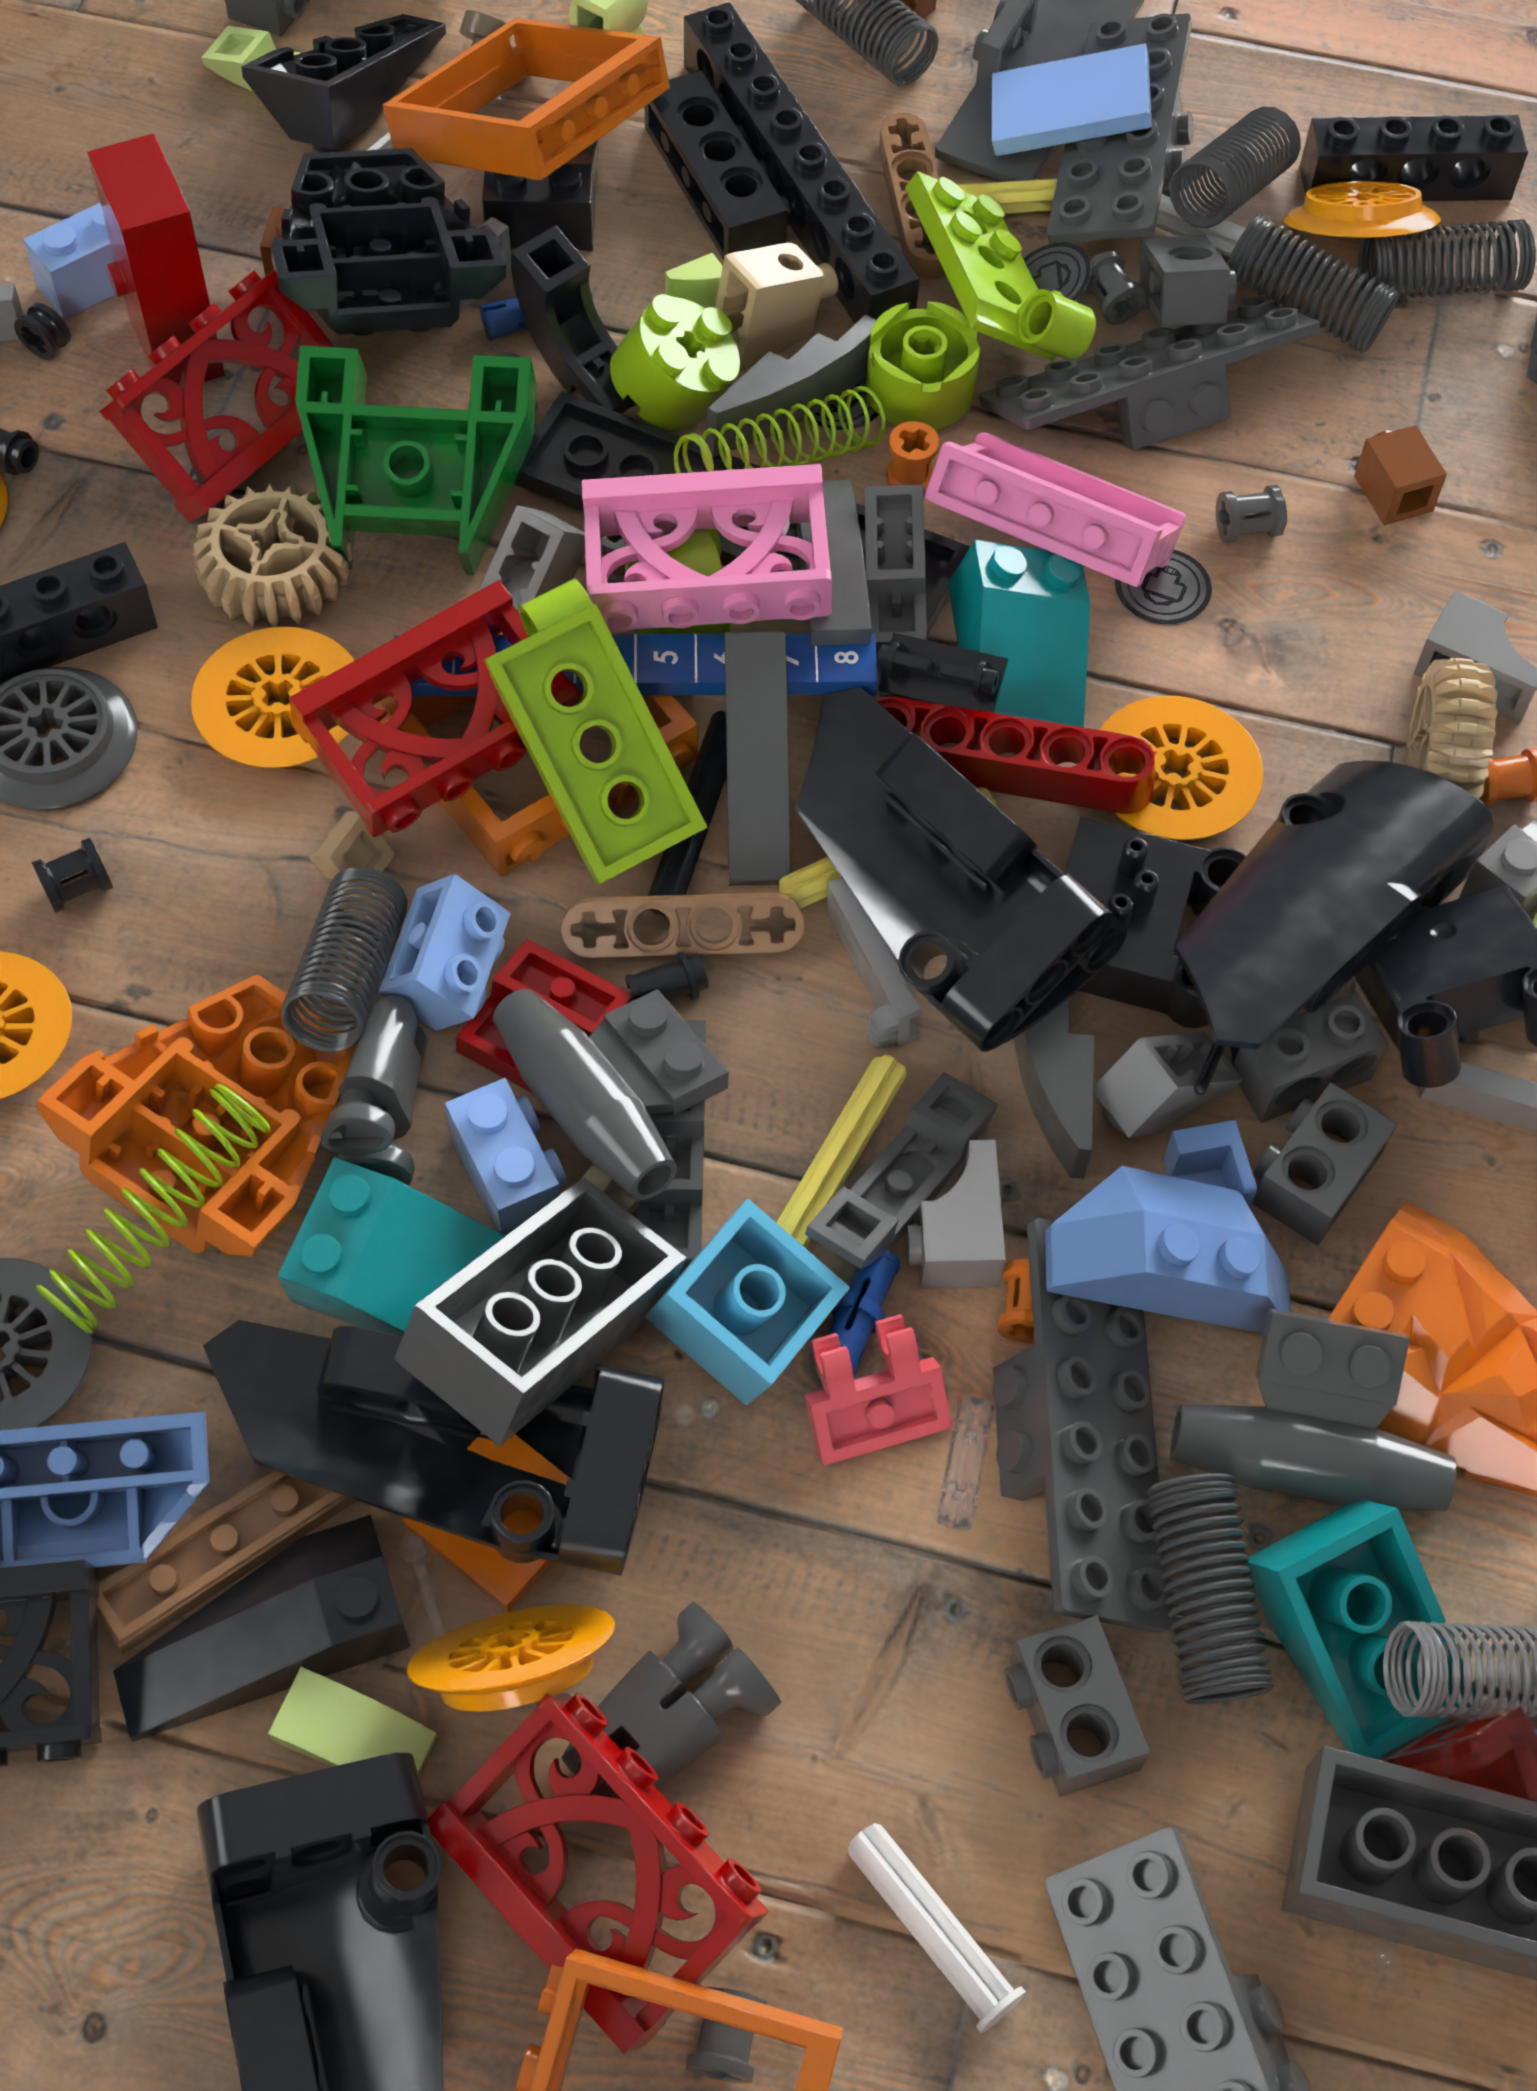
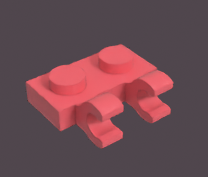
(880, 1408)

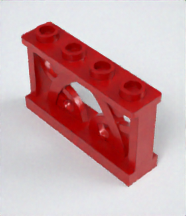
(217, 469)
(387, 671)
(495, 1852)

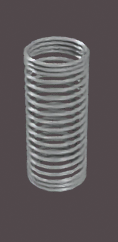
(1434, 1657)

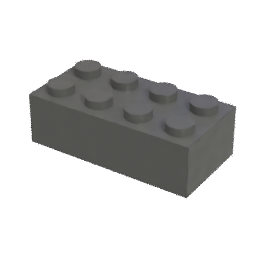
(538, 1310)
(1416, 1861)

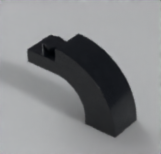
(562, 318)

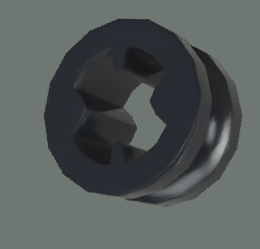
(42, 331)

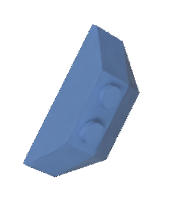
(1167, 1251)
(98, 1488)

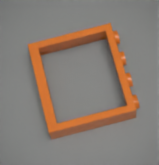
(612, 78)
(539, 824)
(566, 1995)

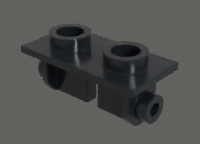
(940, 673)

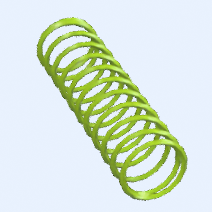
(727, 460)
(221, 1094)

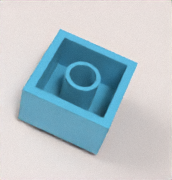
(747, 1302)

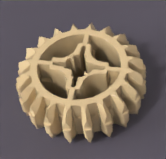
(267, 540)
(1454, 723)

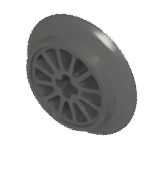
(97, 723)
(63, 1363)

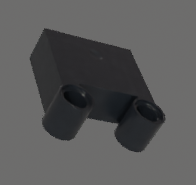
(1147, 889)
(1451, 977)

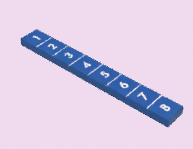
(697, 665)

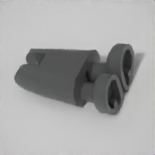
(379, 1092)
(661, 1720)

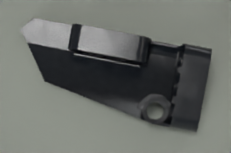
(949, 876)
(1328, 893)
(301, 1418)
(318, 1951)

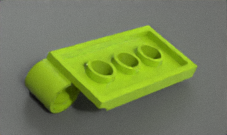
(992, 275)
(572, 636)

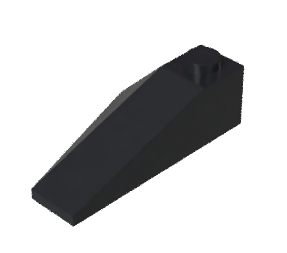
(342, 82)
(309, 1607)

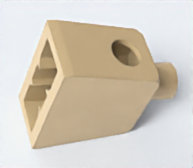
(772, 298)

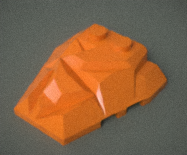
(133, 1100)
(1469, 1348)

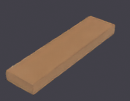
(212, 1554)

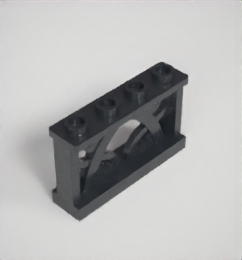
(30, 1602)

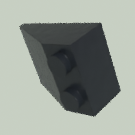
(535, 206)

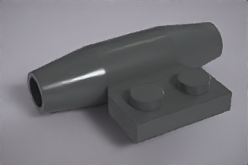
(609, 1083)
(1318, 1432)

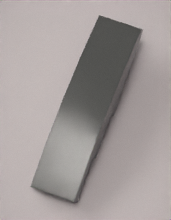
(775, 383)
(895, 564)
(850, 601)
(757, 757)
(677, 1210)

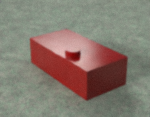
(151, 244)

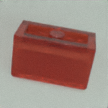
(1483, 1751)

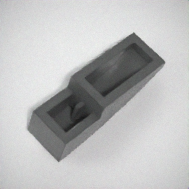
(1059, 1086)

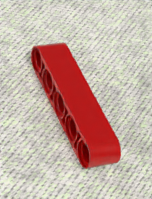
(1039, 751)

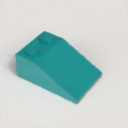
(1036, 615)
(376, 1249)
(1334, 1602)

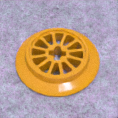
(1362, 210)
(224, 691)
(1215, 734)
(32, 1013)
(512, 1656)

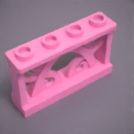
(720, 500)
(1055, 507)

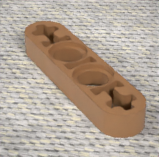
(894, 162)
(682, 915)

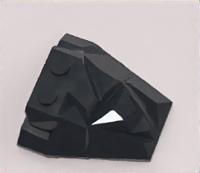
(381, 244)

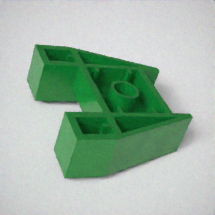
(414, 464)

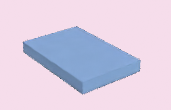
(1071, 100)

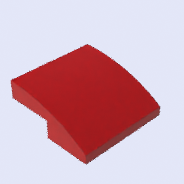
(562, 984)

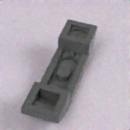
(912, 1169)

